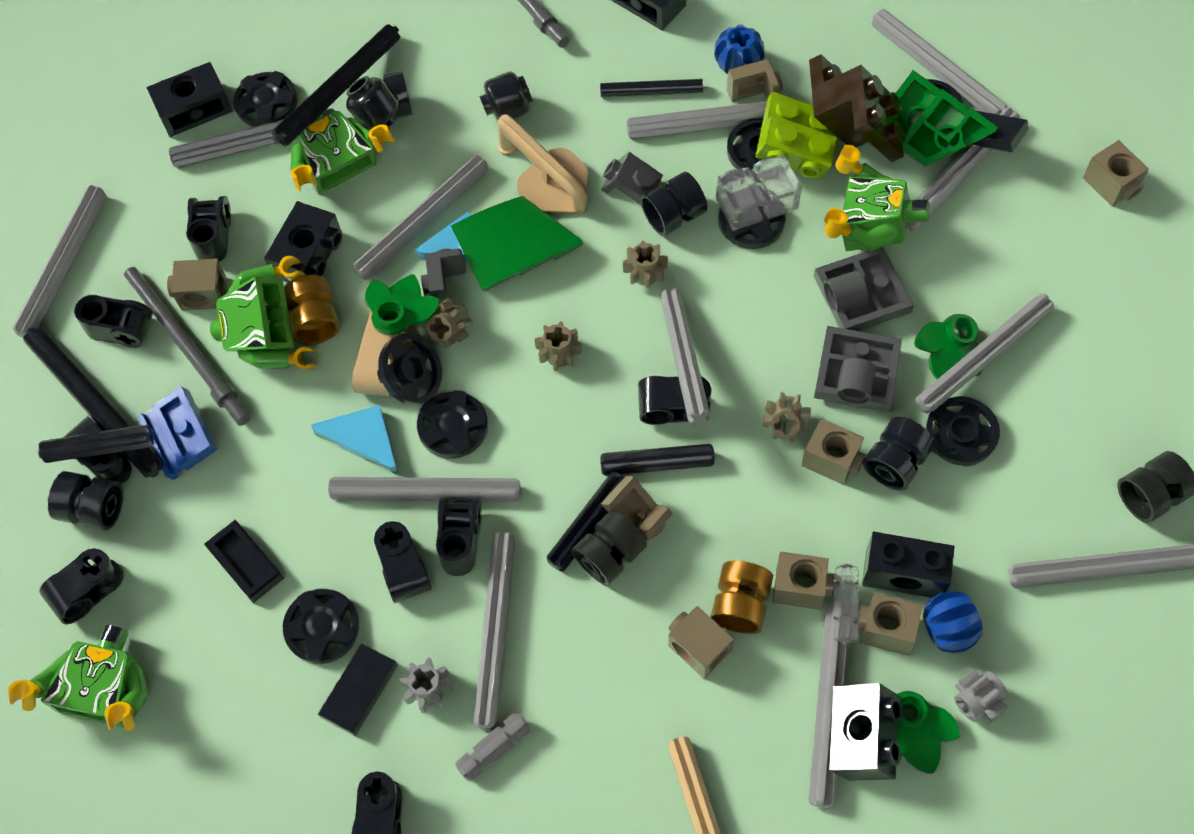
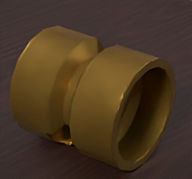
(310, 310)
(743, 591)

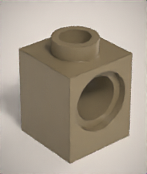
(1116, 173)
(197, 284)
(828, 437)
(790, 593)
(903, 612)
(699, 641)

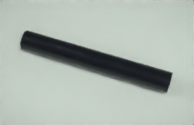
(651, 87)

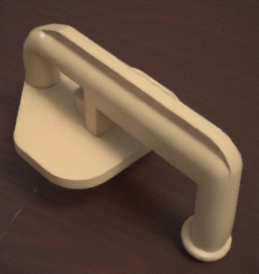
(554, 180)

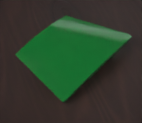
(936, 121)
(511, 240)

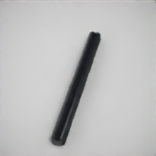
(335, 85)
(88, 397)

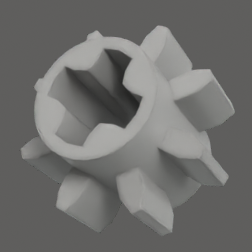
(432, 676)
(981, 696)

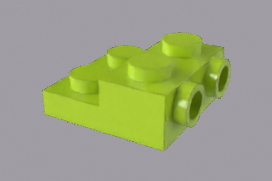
(796, 134)

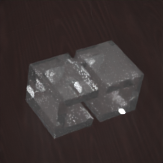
(766, 185)

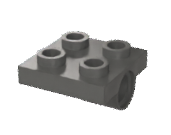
(863, 290)
(858, 368)

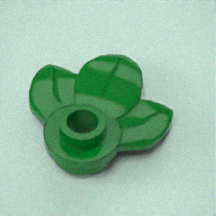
(401, 302)
(945, 344)
(922, 736)

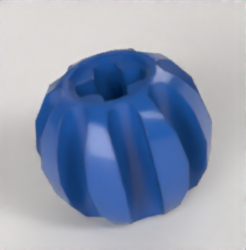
(738, 47)
(952, 621)

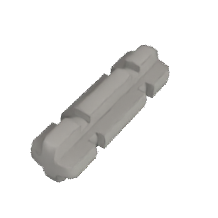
(492, 746)

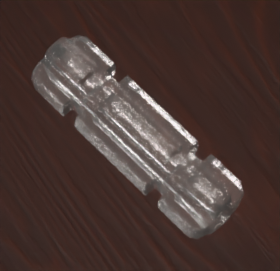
(846, 603)

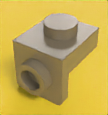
(753, 80)
(638, 507)

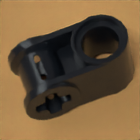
(209, 227)
(119, 320)
(663, 400)
(107, 466)
(458, 528)
(401, 566)
(79, 586)
(375, 817)

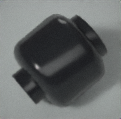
(506, 95)
(371, 102)

